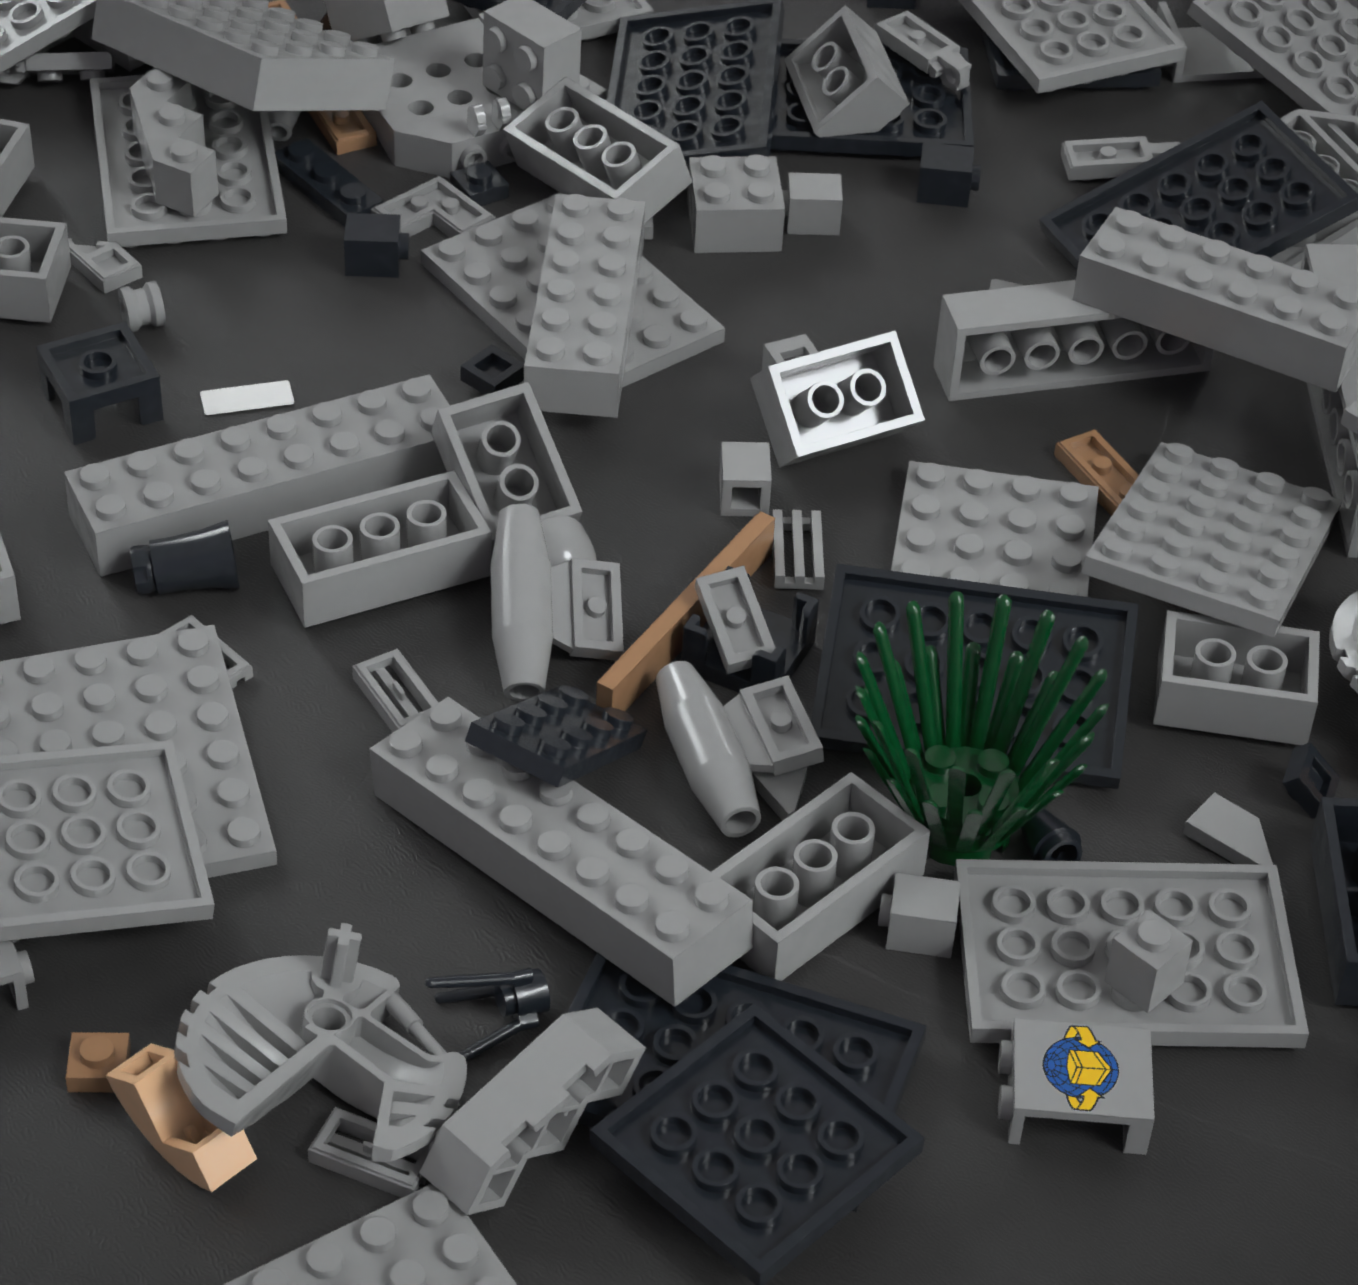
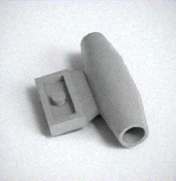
(543, 605)
(722, 744)

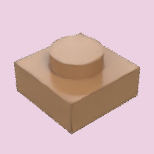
(93, 1057)

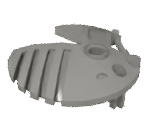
(318, 1018)

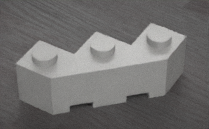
(173, 142)
(529, 1108)

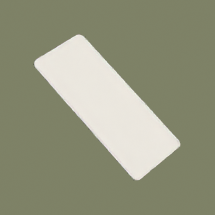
(247, 397)

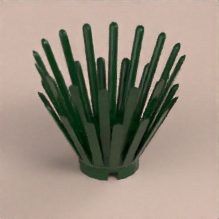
(966, 780)

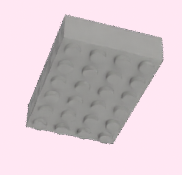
(249, 53)

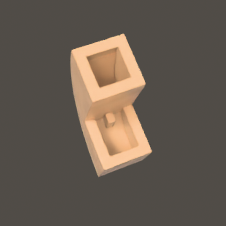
(173, 1126)

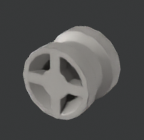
(142, 306)

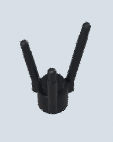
(516, 994)

